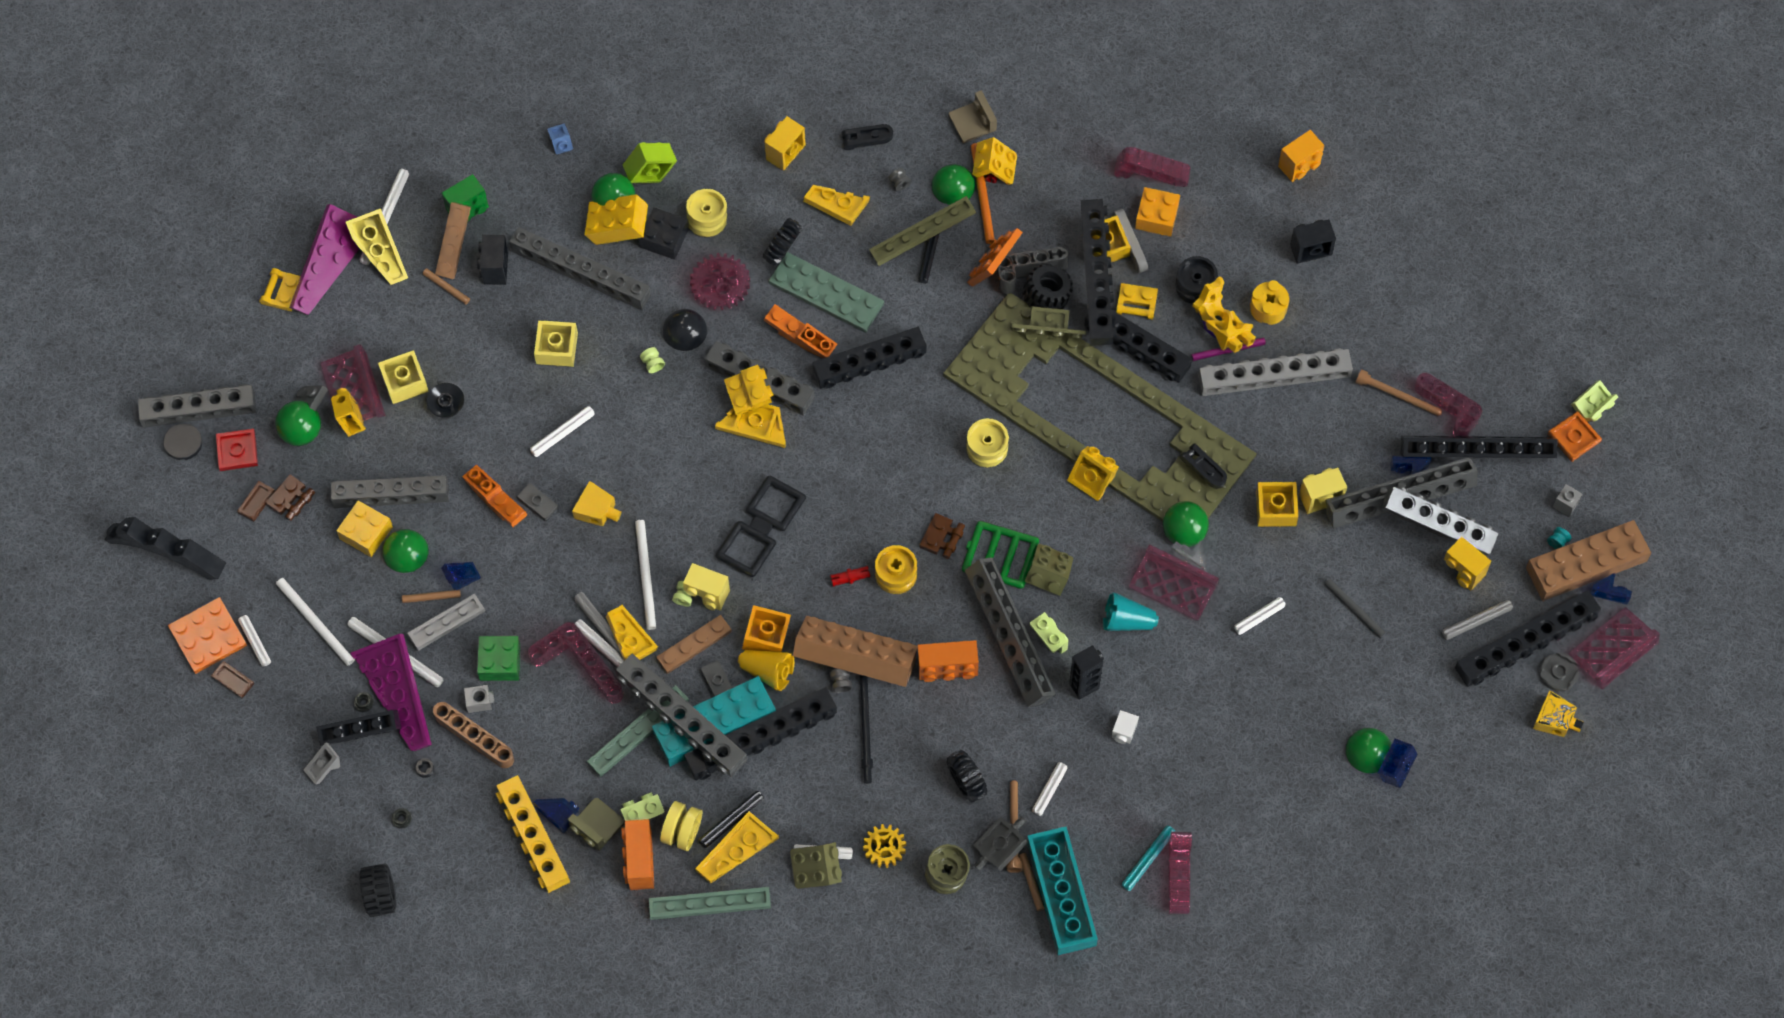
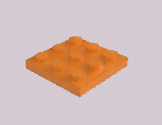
(990, 261)
(207, 635)

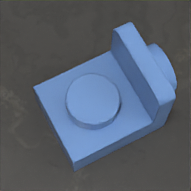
(560, 138)

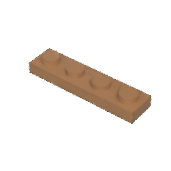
(453, 240)
(694, 644)

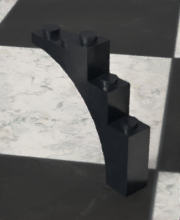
(160, 541)

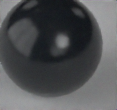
(684, 330)

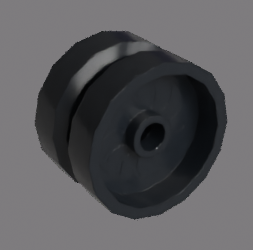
(1192, 277)

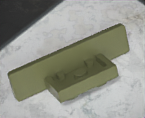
(1049, 320)

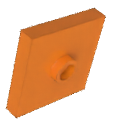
(1575, 436)

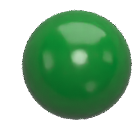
(953, 184)
(611, 187)
(297, 423)
(1185, 523)
(405, 551)
(1367, 749)

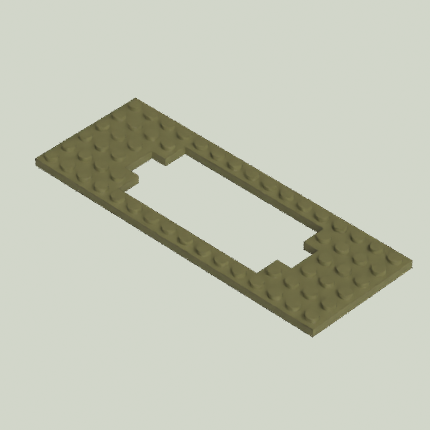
(990, 372)

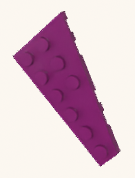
(326, 260)
(394, 683)

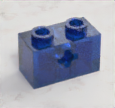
(1397, 763)

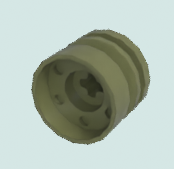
(951, 859)

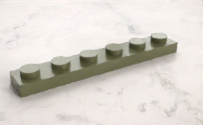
(922, 231)

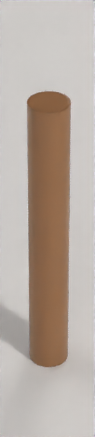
(446, 286)
(431, 596)
(1031, 882)

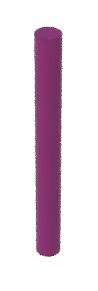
(1218, 351)

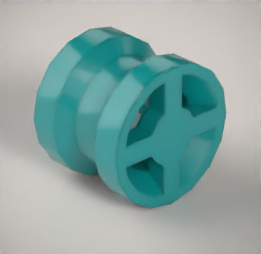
(1559, 538)

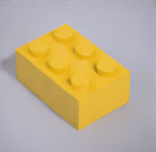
(616, 220)

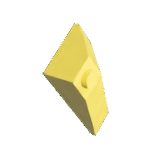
(376, 242)

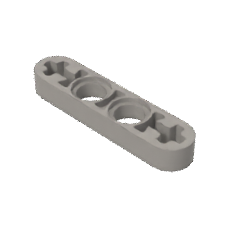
(1136, 252)

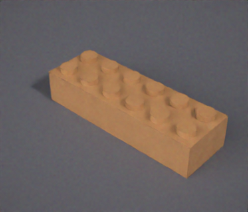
(1588, 560)
(855, 651)

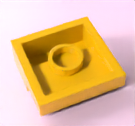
(748, 390)
(1093, 472)

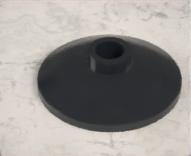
(445, 392)

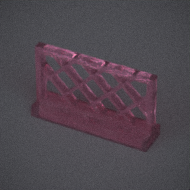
(366, 378)
(1182, 568)
(1628, 656)

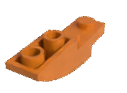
(799, 333)
(494, 496)

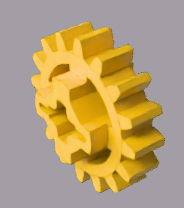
(889, 837)

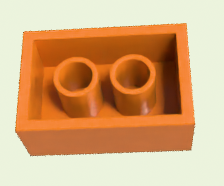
(948, 660)
(638, 854)

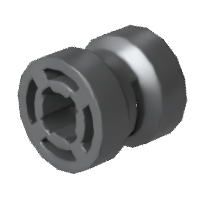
(841, 680)

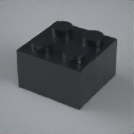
(664, 233)
(1312, 241)
(493, 259)

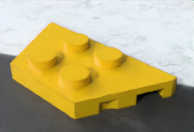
(758, 424)

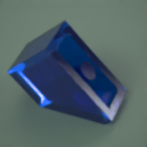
(557, 811)

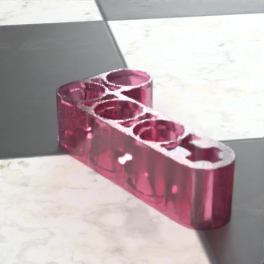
(1151, 165)
(1446, 402)
(1179, 872)

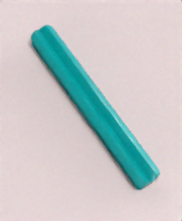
(1147, 858)

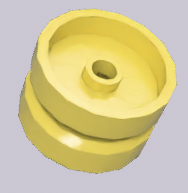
(706, 212)
(987, 442)
(681, 826)

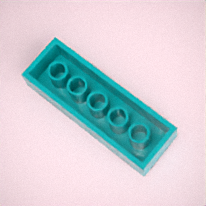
(725, 711)
(1062, 890)

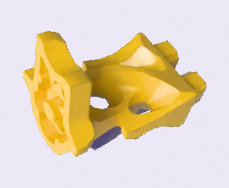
(1224, 331)

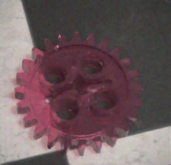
(720, 281)

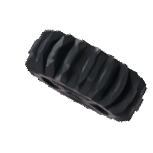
(782, 241)
(966, 776)

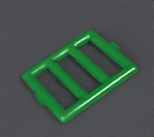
(1016, 536)

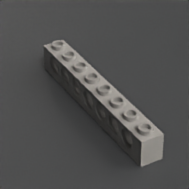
(1267, 378)

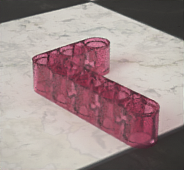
(583, 657)

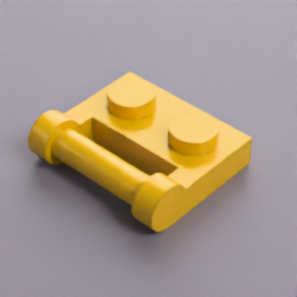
(285, 292)
(1137, 296)

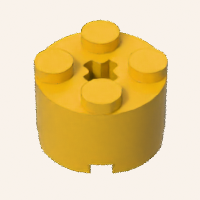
(1269, 302)

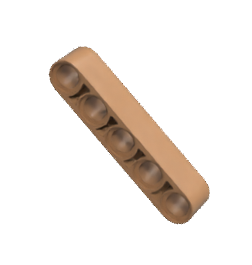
(469, 727)

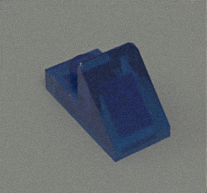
(1411, 464)
(460, 574)
(1605, 590)

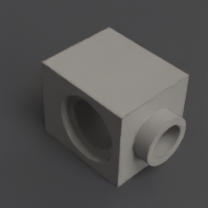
(1567, 500)
(472, 693)

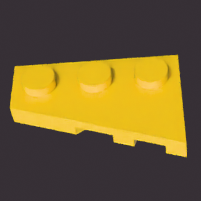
(838, 205)

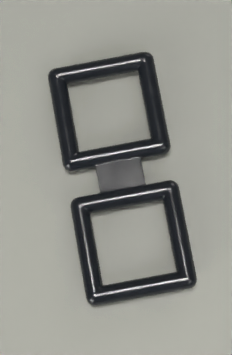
(760, 526)

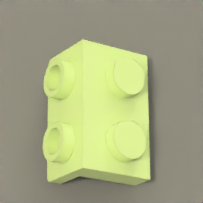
(1594, 401)
(1049, 633)
(645, 809)

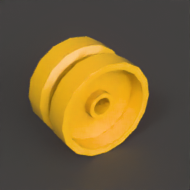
(896, 569)

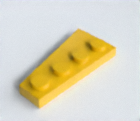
(737, 846)

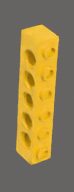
(512, 789)

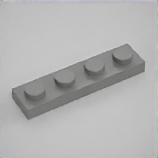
(446, 622)

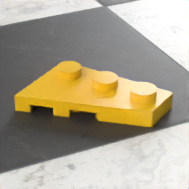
(629, 634)

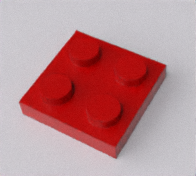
(236, 449)

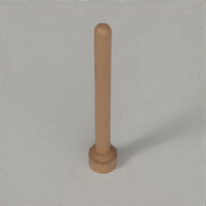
(1365, 378)
(1015, 864)

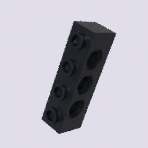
(1086, 672)
(359, 727)

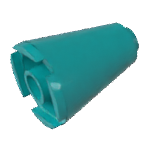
(1128, 615)

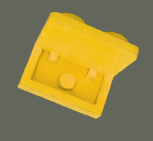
(996, 159)

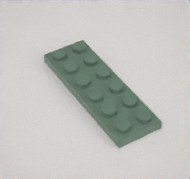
(826, 292)

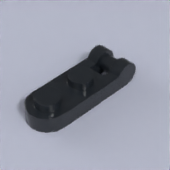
(867, 136)
(1204, 466)

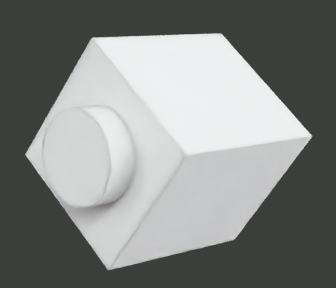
(1125, 727)

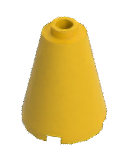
(769, 666)

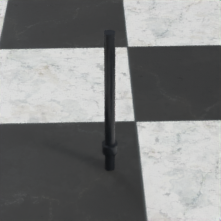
(866, 762)

